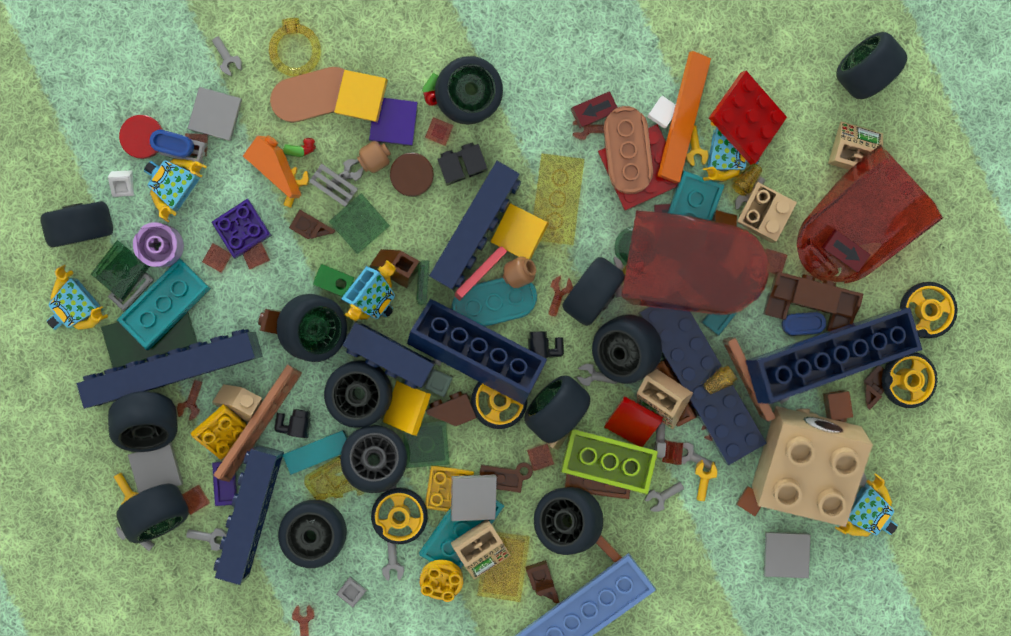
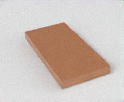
(738, 360)

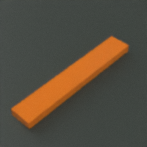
(684, 117)

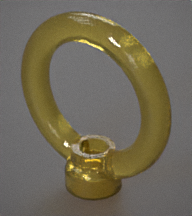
(290, 26)

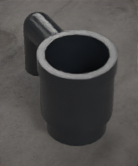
(540, 344)
(298, 423)

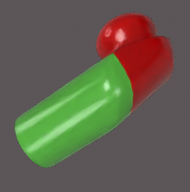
(429, 90)
(300, 151)

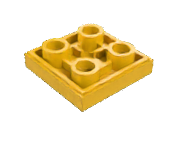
(361, 96)
(519, 232)
(407, 408)
(219, 431)
(439, 486)

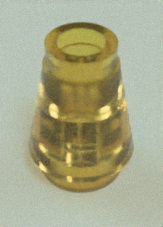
(747, 179)
(721, 379)

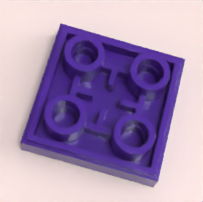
(395, 122)
(241, 228)

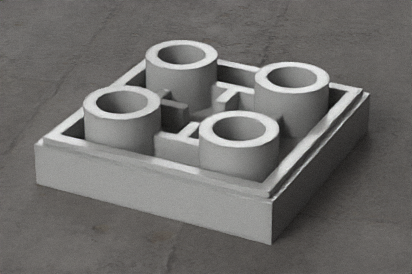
(215, 114)
(155, 468)
(473, 497)
(787, 554)

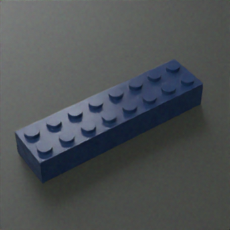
(833, 355)
(693, 364)
(166, 370)

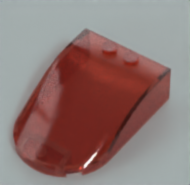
(874, 208)
(693, 265)

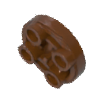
(411, 174)

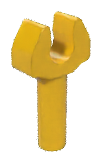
(695, 149)
(304, 181)
(704, 479)
(124, 486)

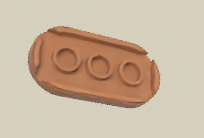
(307, 95)
(628, 150)

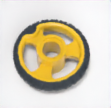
(947, 305)
(899, 379)
(492, 419)
(398, 496)

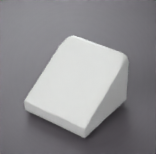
(662, 112)
(121, 183)

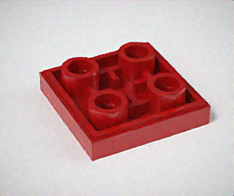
(633, 422)

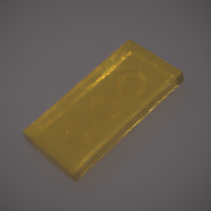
(559, 196)

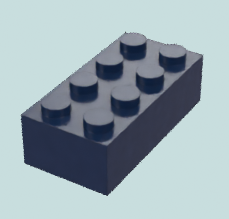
(389, 354)

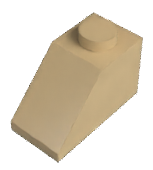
(238, 400)

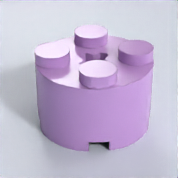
(151, 234)

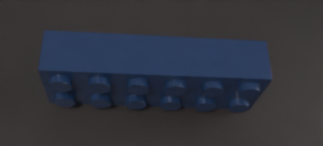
(474, 226)
(476, 351)
(248, 514)

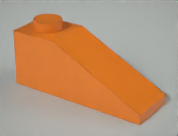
(272, 163)

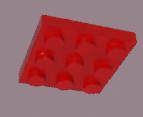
(748, 117)
(657, 184)

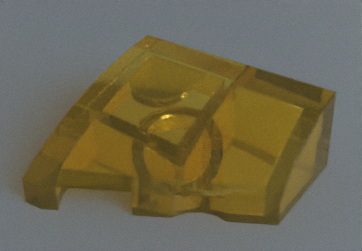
(324, 484)

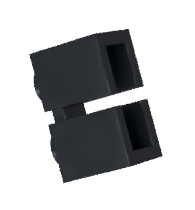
(472, 159)

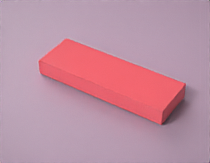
(480, 273)

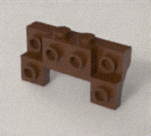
(808, 293)

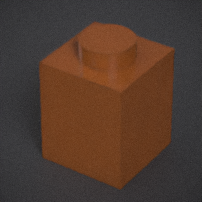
(838, 405)

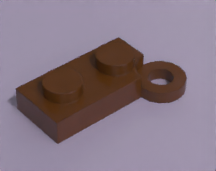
(508, 478)

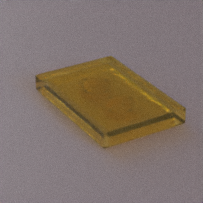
(507, 577)

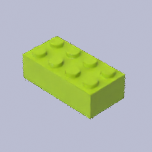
(609, 461)

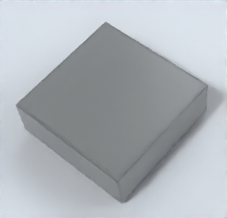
(351, 592)

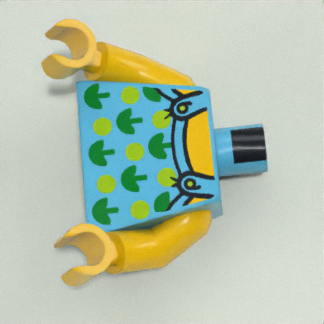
(724, 159)
(172, 183)
(371, 293)
(73, 303)
(871, 511)

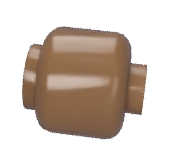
(374, 156)
(519, 272)

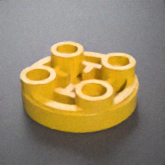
(441, 580)

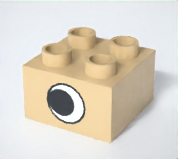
(811, 466)

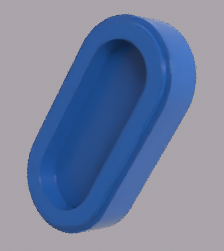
(171, 143)
(804, 323)

